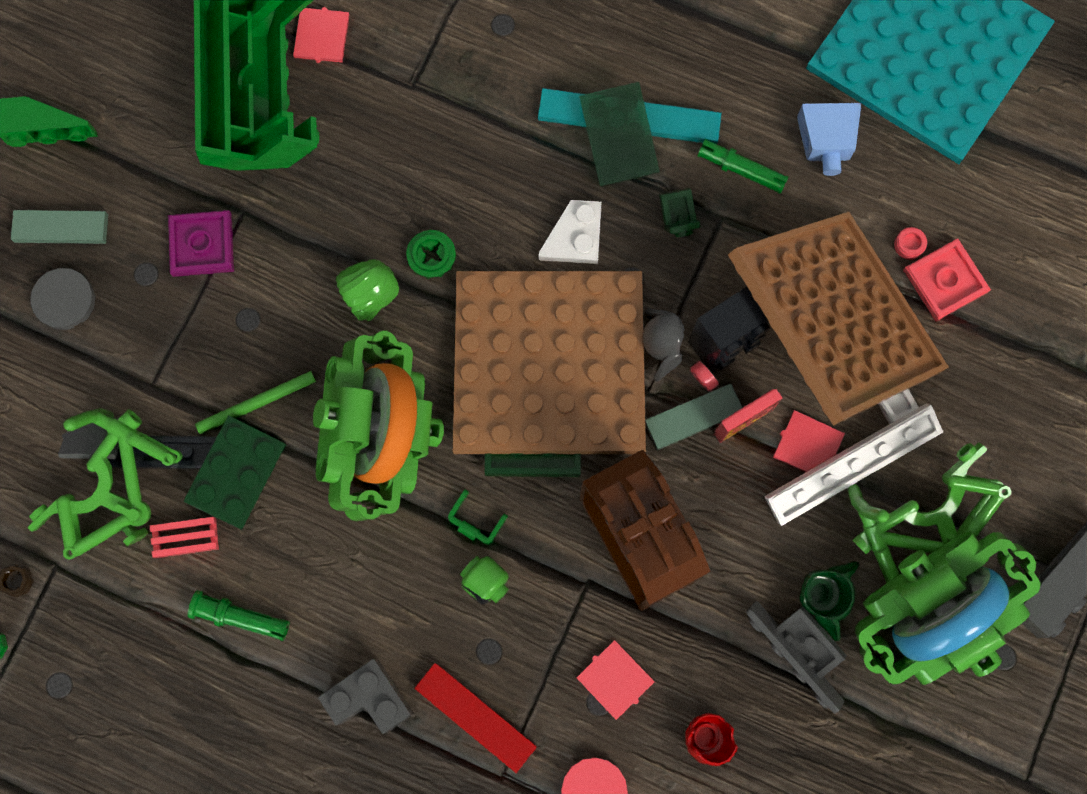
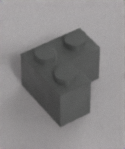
(369, 689)

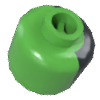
(484, 580)

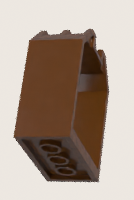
(643, 529)

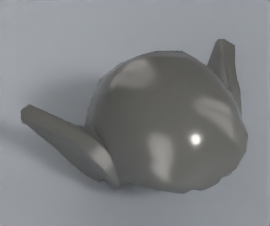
(663, 340)

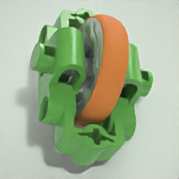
(373, 425)

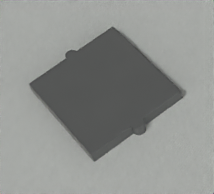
(84, 442)

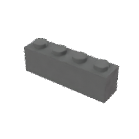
(1061, 589)

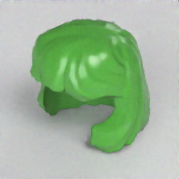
(367, 288)

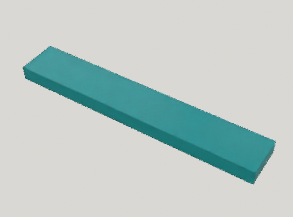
(663, 120)

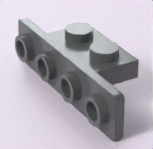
(806, 649)

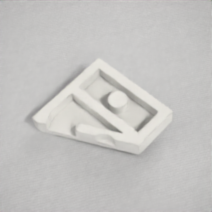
(575, 234)

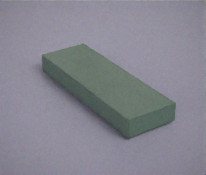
(59, 226)
(692, 416)

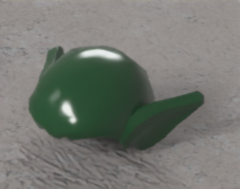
(830, 596)

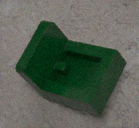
(679, 212)

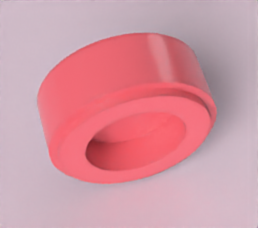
(910, 243)
(704, 376)

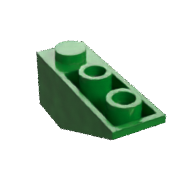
(31, 121)

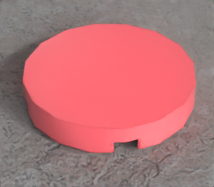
(594, 777)

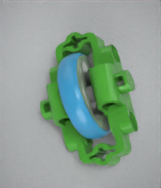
(948, 609)

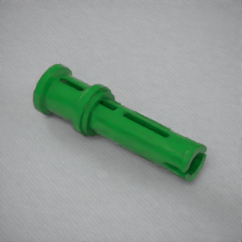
(223, 613)

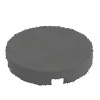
(62, 299)

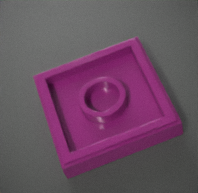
(201, 243)

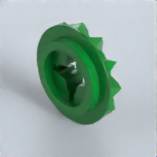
(429, 241)

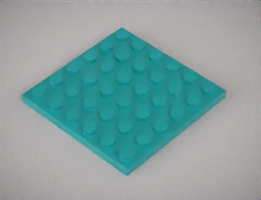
(931, 62)

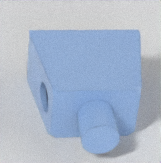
(829, 133)

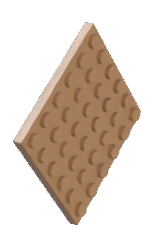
(838, 315)
(549, 362)

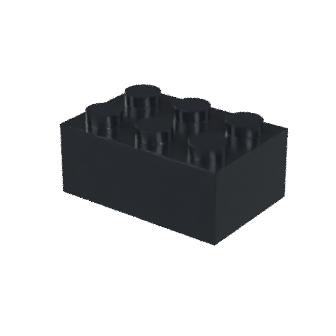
(729, 329)

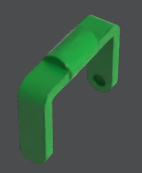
(469, 530)

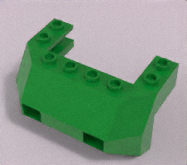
(244, 86)

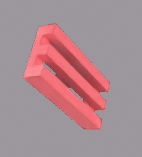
(156, 540)

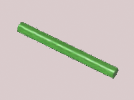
(256, 402)

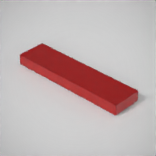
(475, 717)

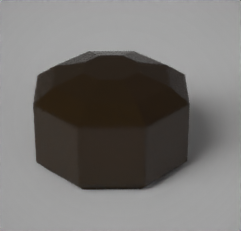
(15, 580)

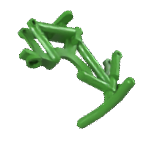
(131, 510)
(878, 521)

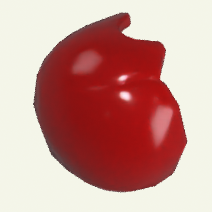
(710, 740)

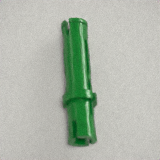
(743, 166)

